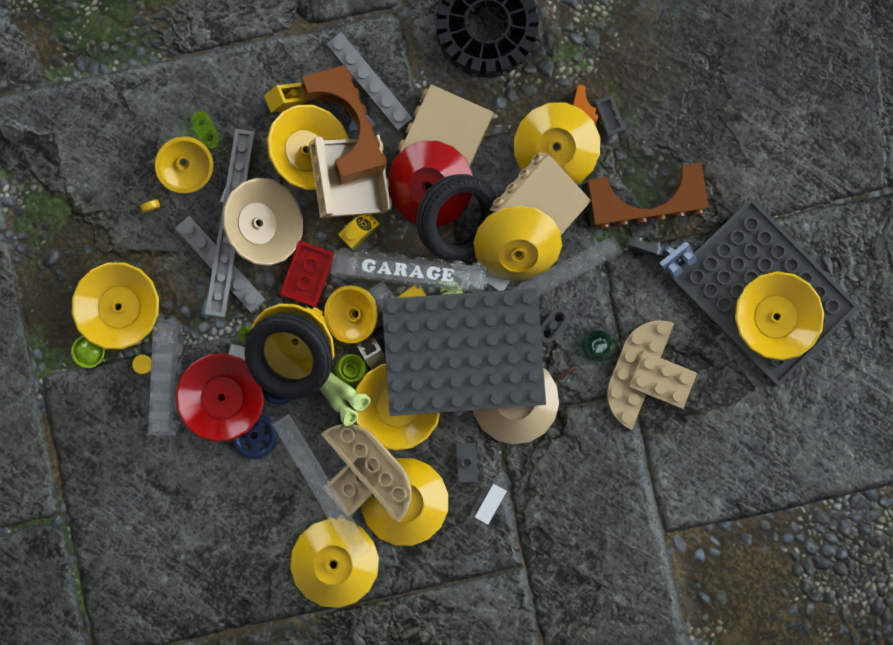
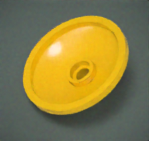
(185, 177)
(341, 316)

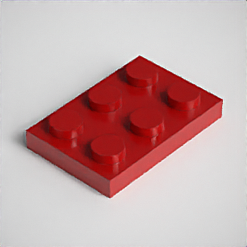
(307, 274)

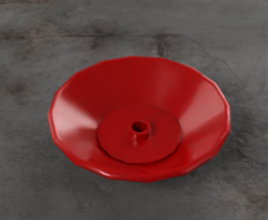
(422, 164)
(199, 398)

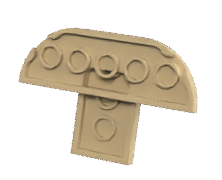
(644, 372)
(368, 471)

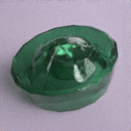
(598, 345)

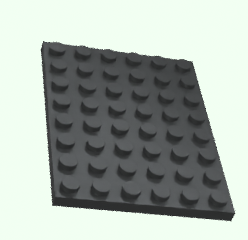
(738, 254)
(463, 352)

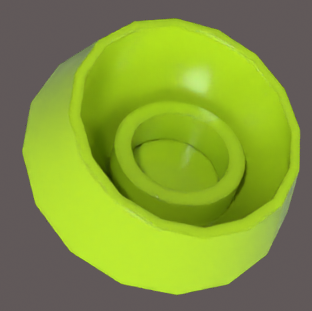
(86, 354)
(351, 369)

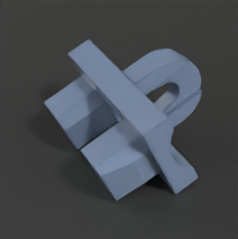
(675, 258)

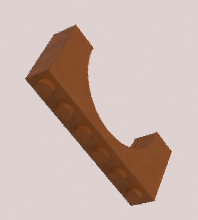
(337, 87)
(610, 210)

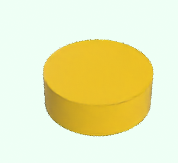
(150, 206)
(142, 364)

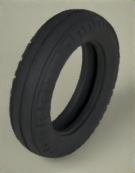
(431, 204)
(267, 377)

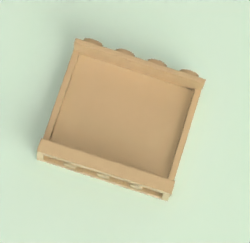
(449, 121)
(545, 188)
(353, 198)

